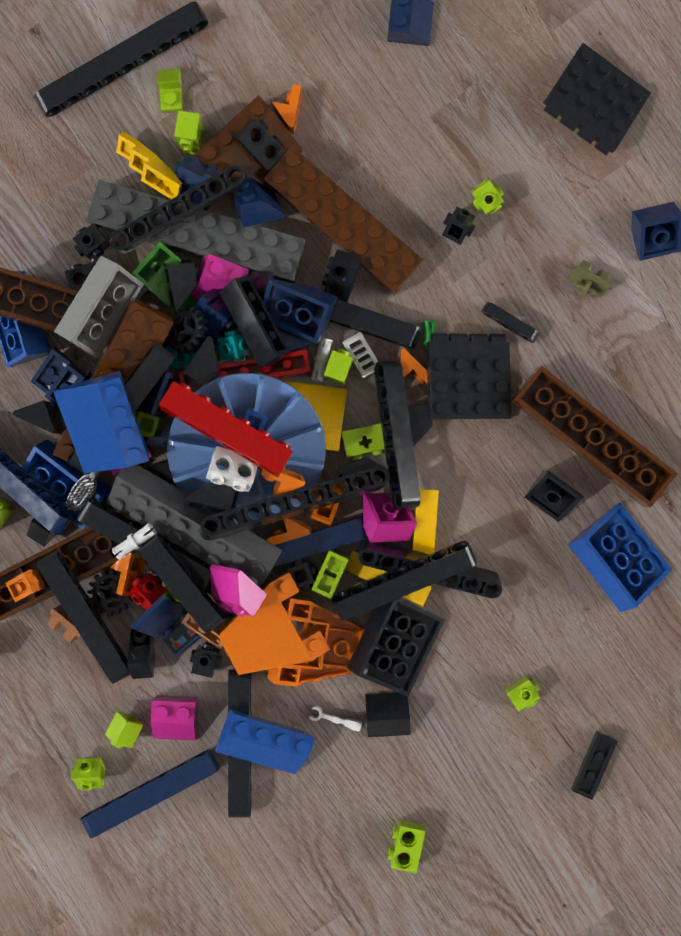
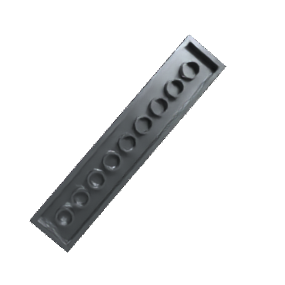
(201, 233)

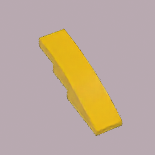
(153, 169)
(426, 519)
(368, 573)

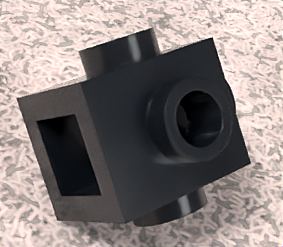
(458, 225)
(90, 242)
(310, 569)
(202, 666)

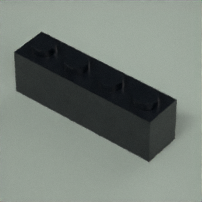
(254, 321)

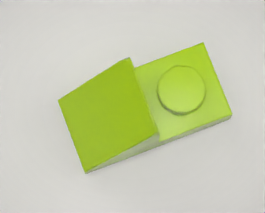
(170, 90)

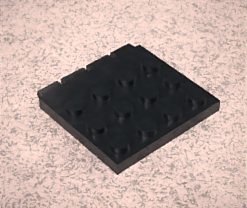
(596, 99)
(468, 377)

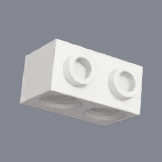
(233, 464)

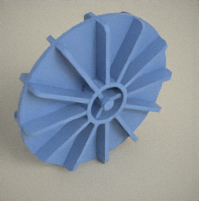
(289, 420)

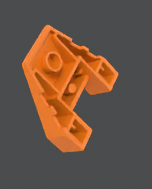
(339, 635)
(270, 636)

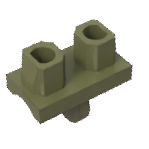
(589, 282)

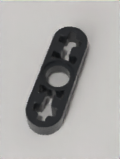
(510, 322)

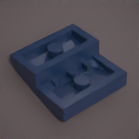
(56, 373)

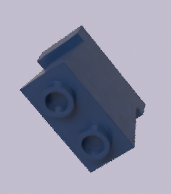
(193, 172)
(216, 313)

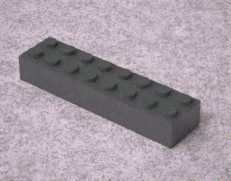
(157, 502)

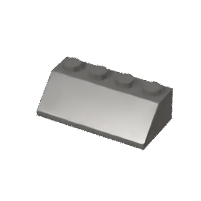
(99, 307)

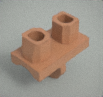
(60, 617)

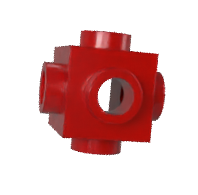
(147, 590)

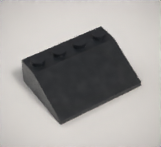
(395, 645)

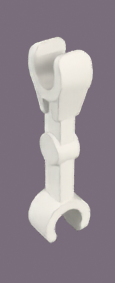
(353, 724)

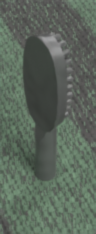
(83, 489)

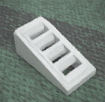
(369, 371)

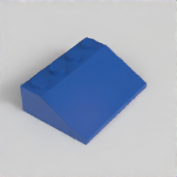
(102, 423)
(620, 558)

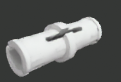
(321, 359)
(134, 541)

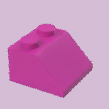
(216, 274)
(383, 521)
(235, 591)
(174, 717)

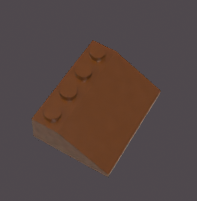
(226, 151)

